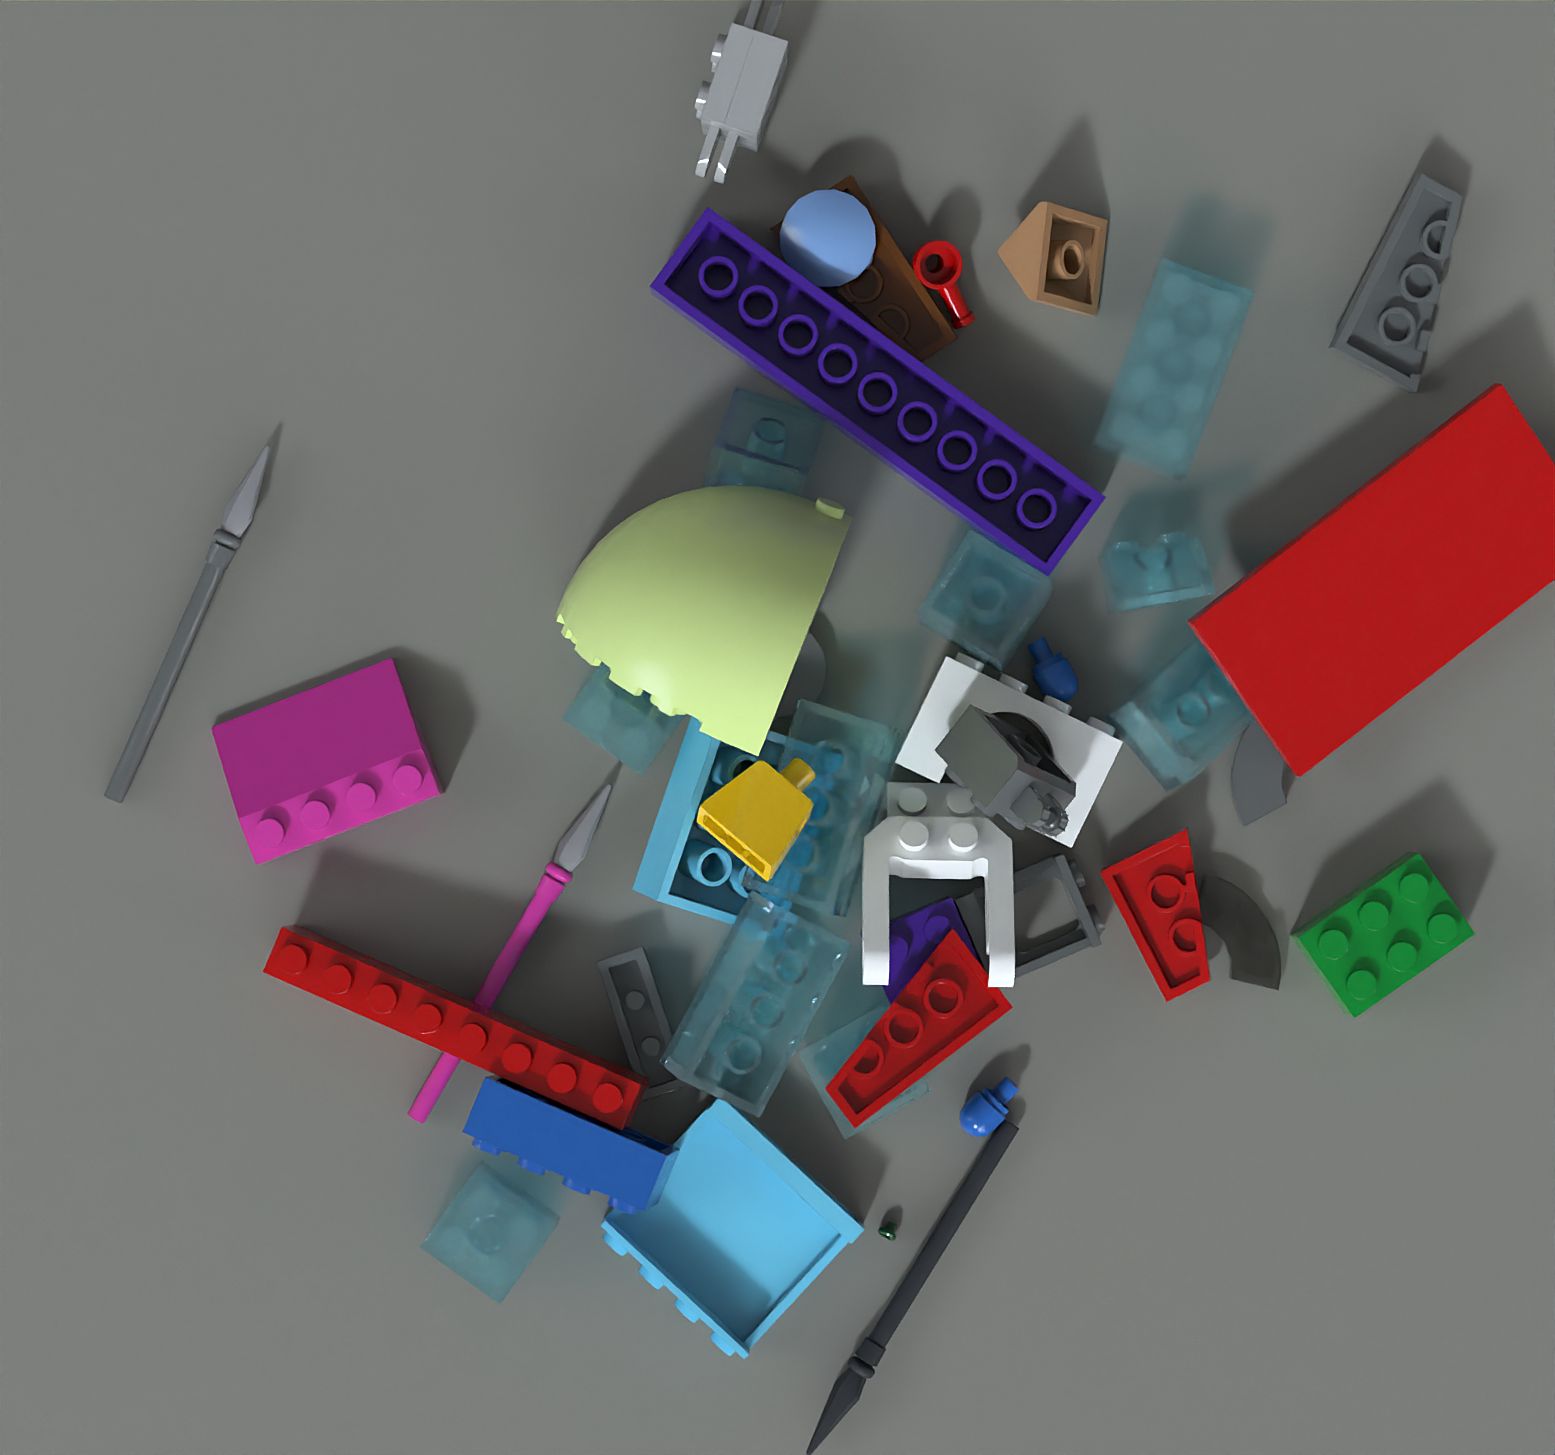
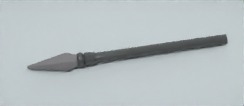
(235, 520)

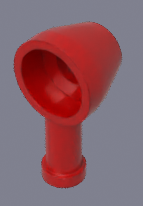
(944, 278)

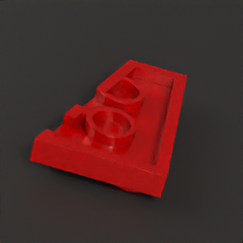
(1163, 912)

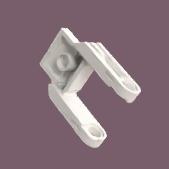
(936, 835)

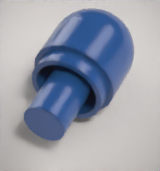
(1053, 672)
(987, 1108)

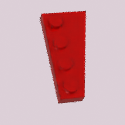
(921, 1028)

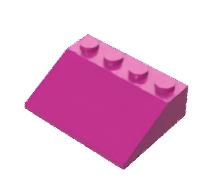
(325, 761)

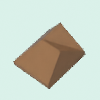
(1058, 257)

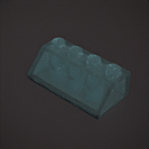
(852, 773)

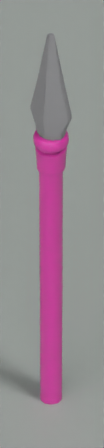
(569, 854)

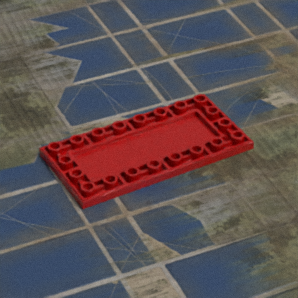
(1389, 582)

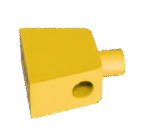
(760, 813)

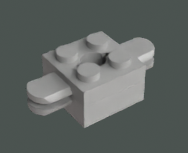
(743, 88)

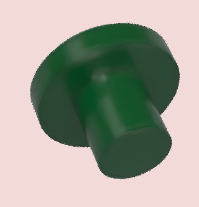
(887, 1232)

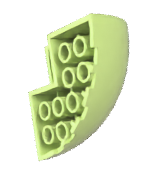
(707, 602)

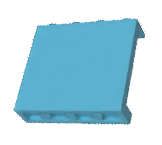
(734, 1228)

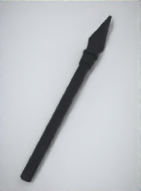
(850, 1384)

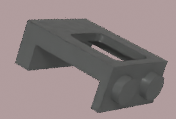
(972, 912)

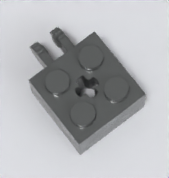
(1007, 772)

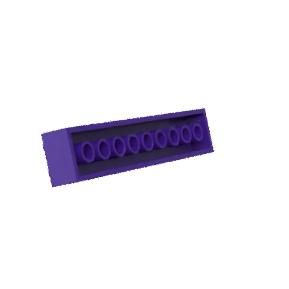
(875, 393)

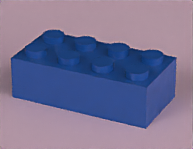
(570, 1143)

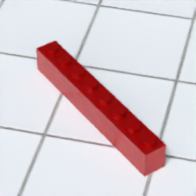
(456, 1025)

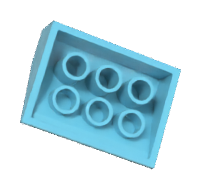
(683, 859)

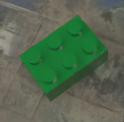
(1382, 934)

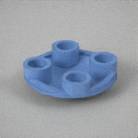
(828, 237)

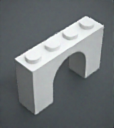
(1078, 747)

